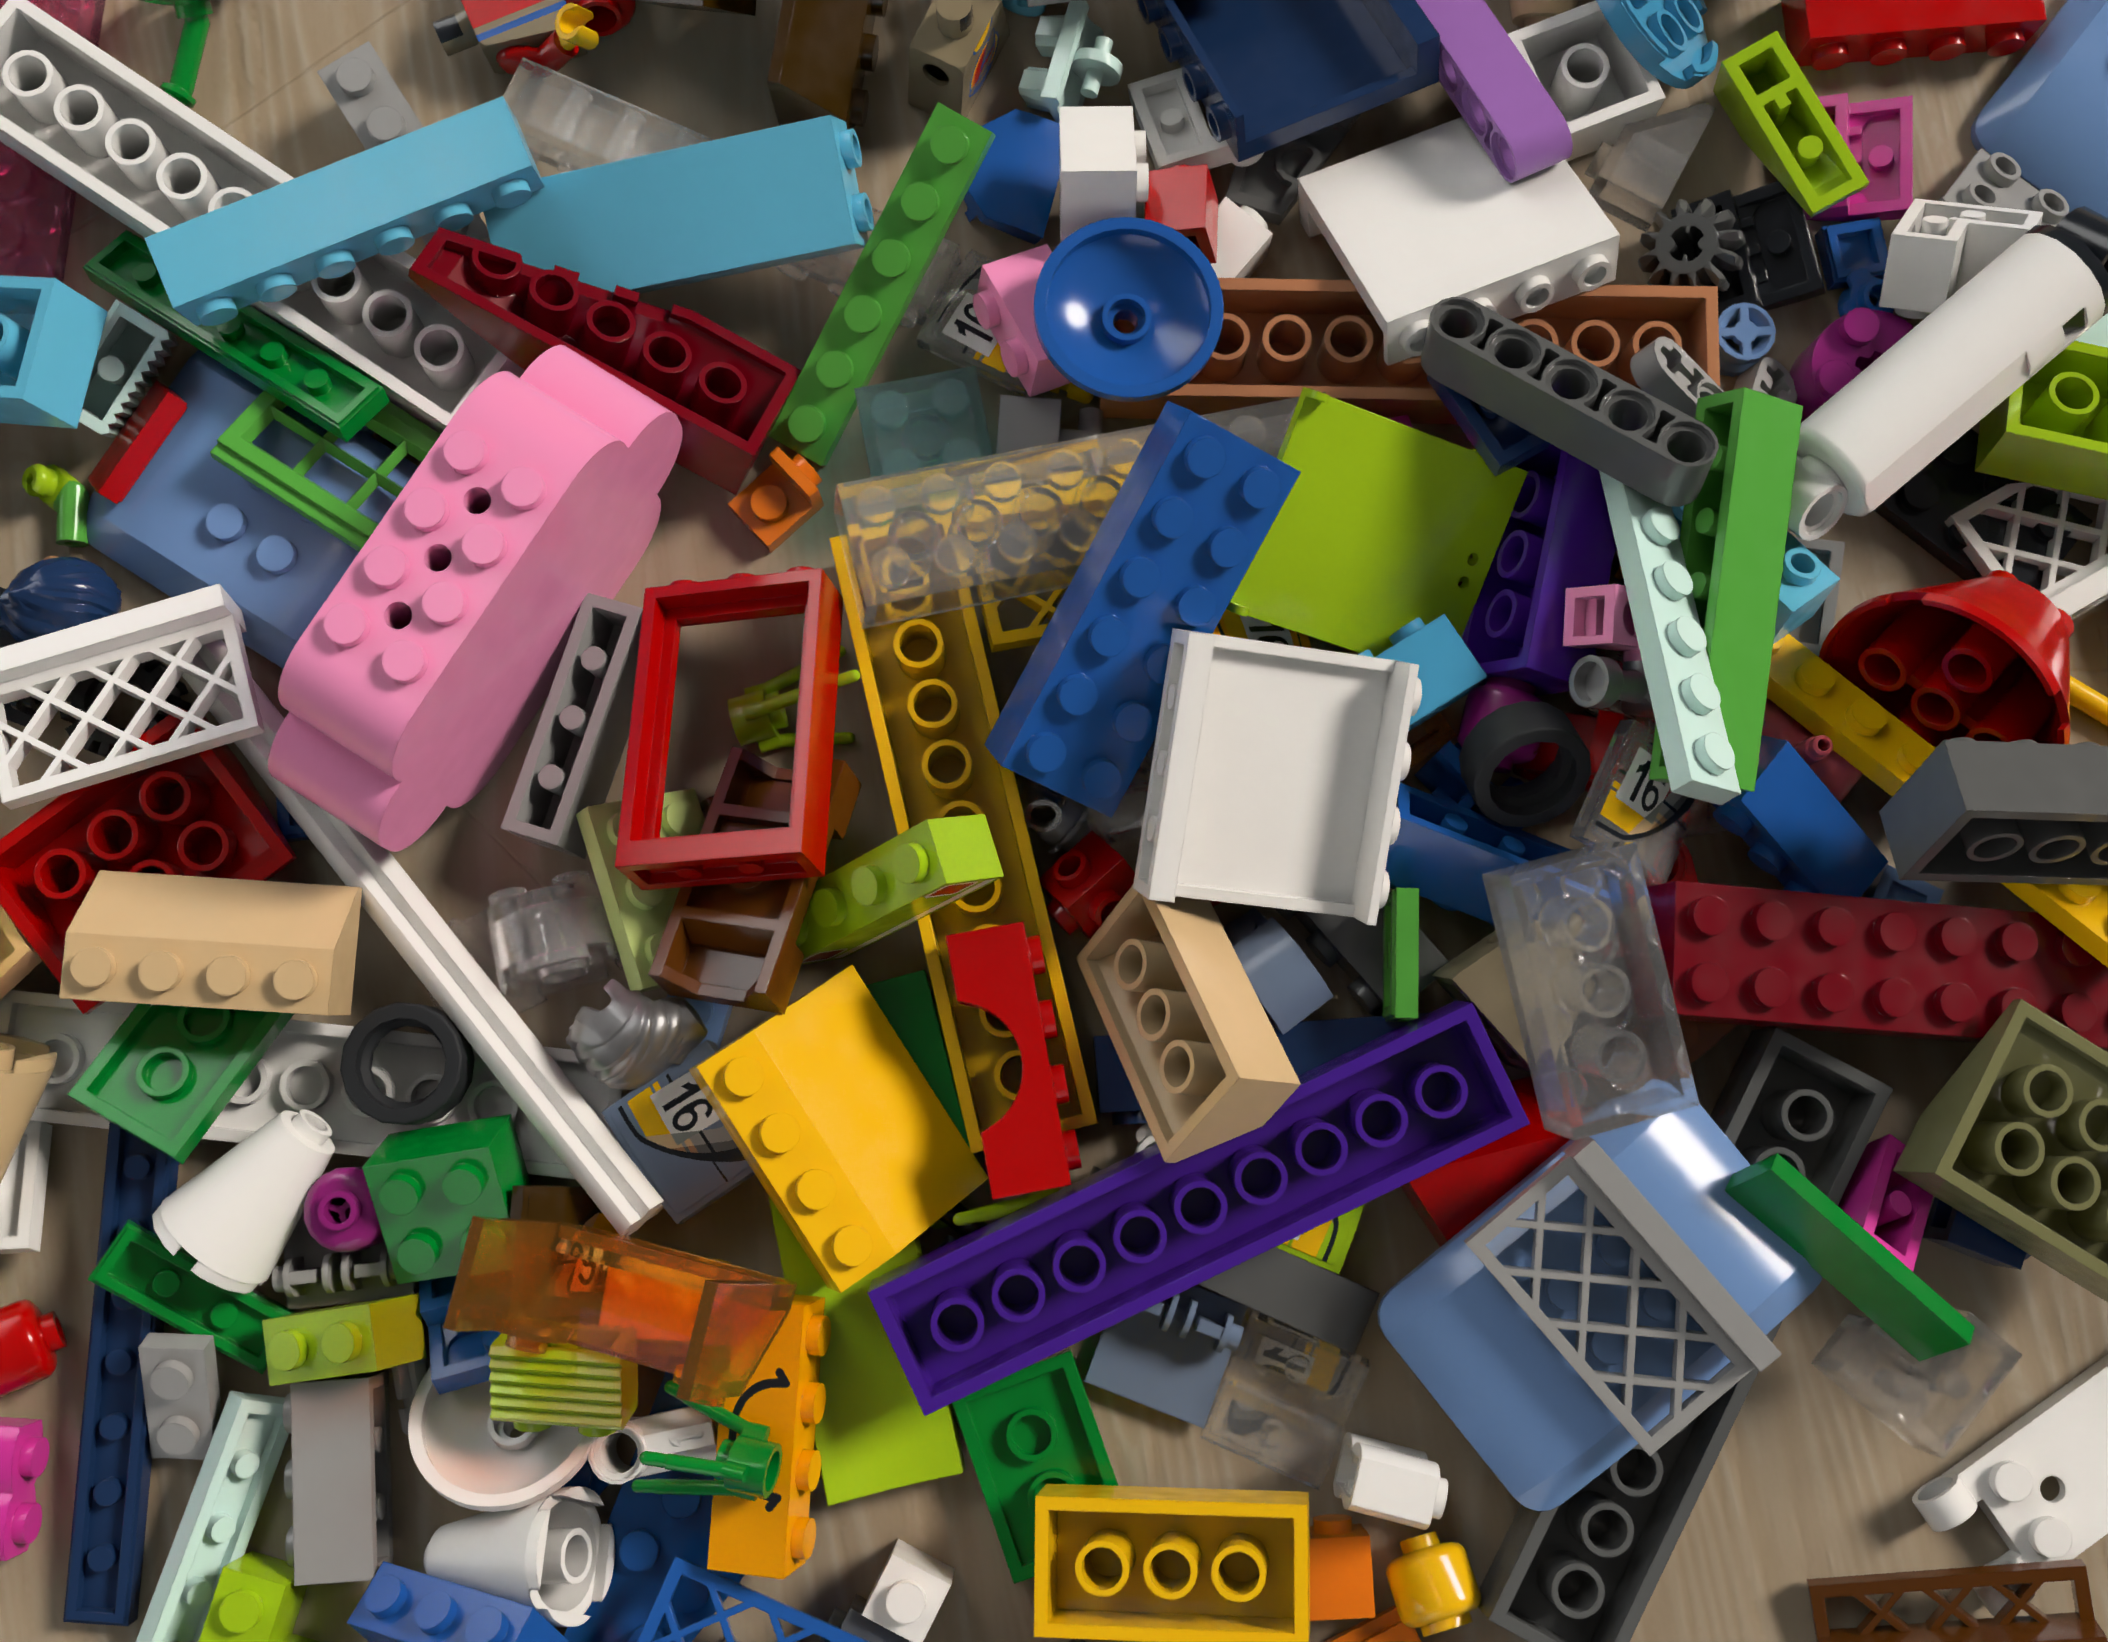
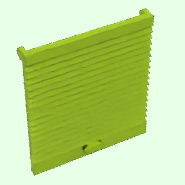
(1374, 529)

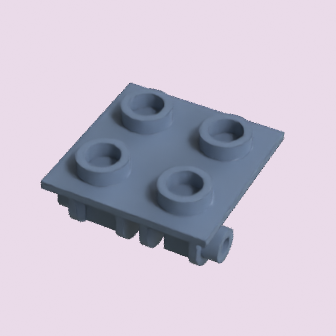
(1171, 1353)

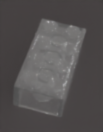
(1591, 989)

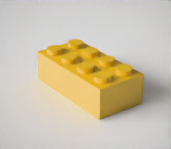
(1171, 1564)

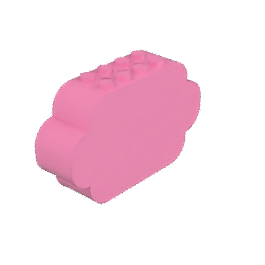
(470, 594)

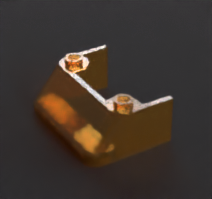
(619, 1299)

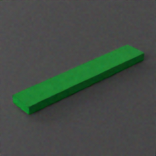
(247, 344)

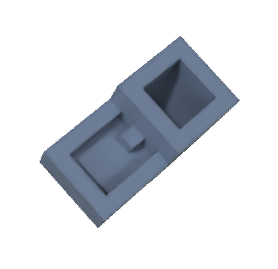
(1277, 970)

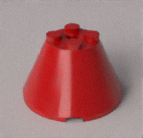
(1962, 659)

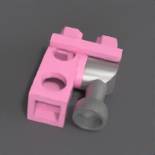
(1603, 620)

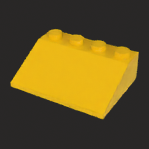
(840, 1128)

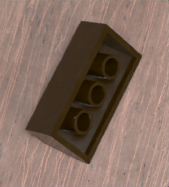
(823, 59)

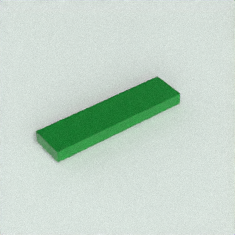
(1850, 1258)

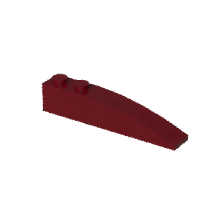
(702, 372)

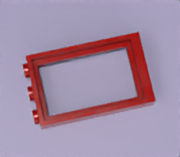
(746, 854)

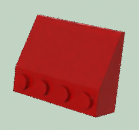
(167, 819)

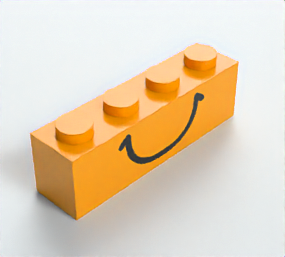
(785, 1393)

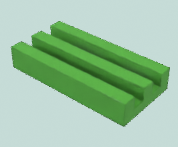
(1401, 955)

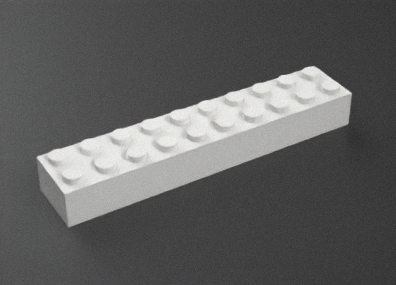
(165, 164)

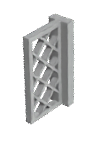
(1669, 1260)

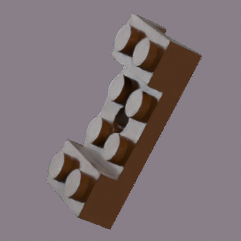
(741, 938)

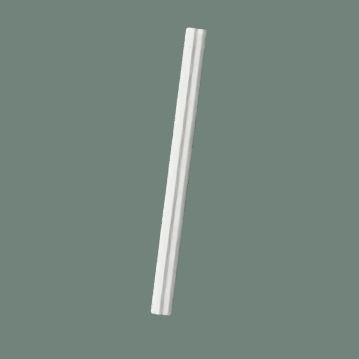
(455, 982)

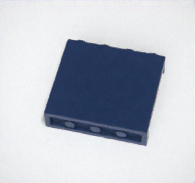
(1293, 64)

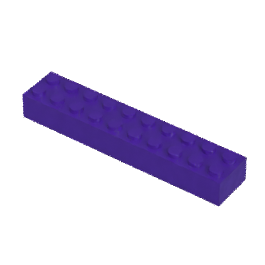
(1164, 1226)

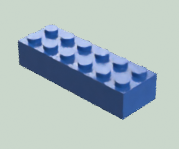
(1158, 563)

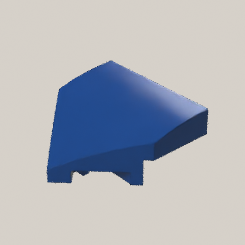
(1017, 176)

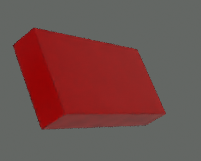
(137, 442)

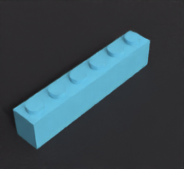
(345, 214)

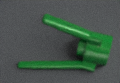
(741, 1468)

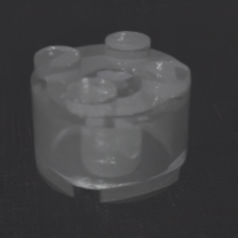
(551, 936)

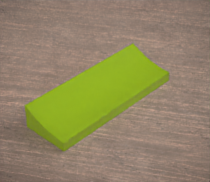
(871, 1421)

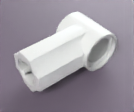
(673, 1432)

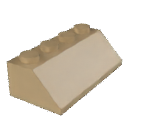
(213, 944)
(1185, 1023)

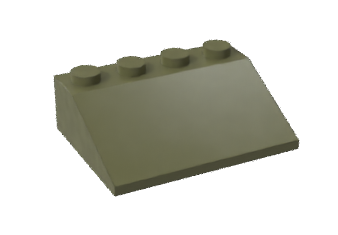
(2025, 1143)

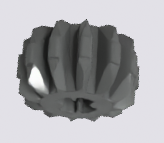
(1706, 231)

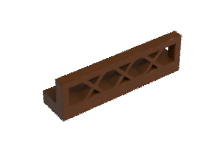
(2004, 1627)

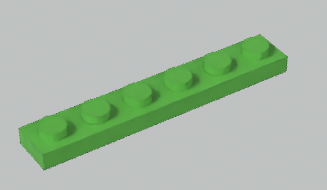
(882, 283)

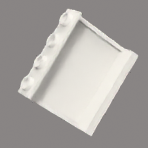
(1443, 223)
(1276, 776)

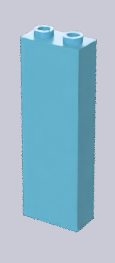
(697, 209)

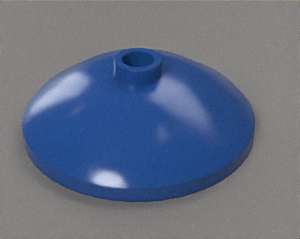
(1137, 275)

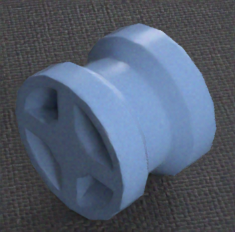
(1751, 330)

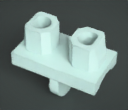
(1078, 62)

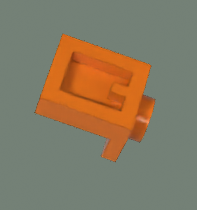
(779, 499)

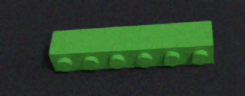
(1736, 557)

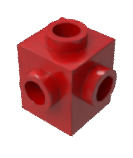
(1086, 885)

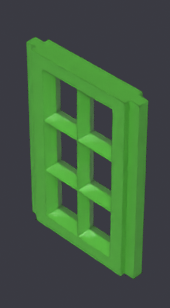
(300, 493)

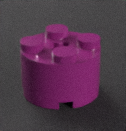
(1843, 353)

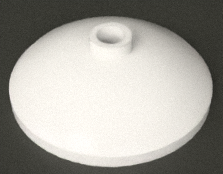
(477, 1460)

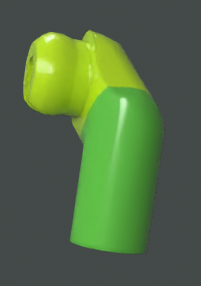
(64, 496)

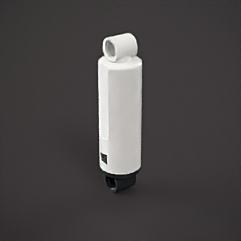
(1950, 371)

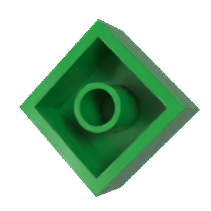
(433, 1184)

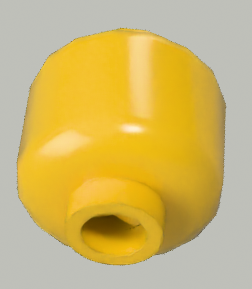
(1433, 1584)

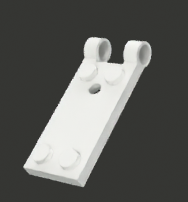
(2004, 1476)

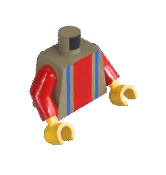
(514, 29)

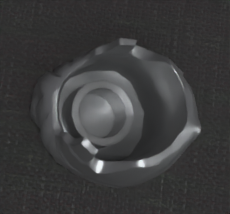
(634, 1036)

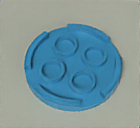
(1664, 37)

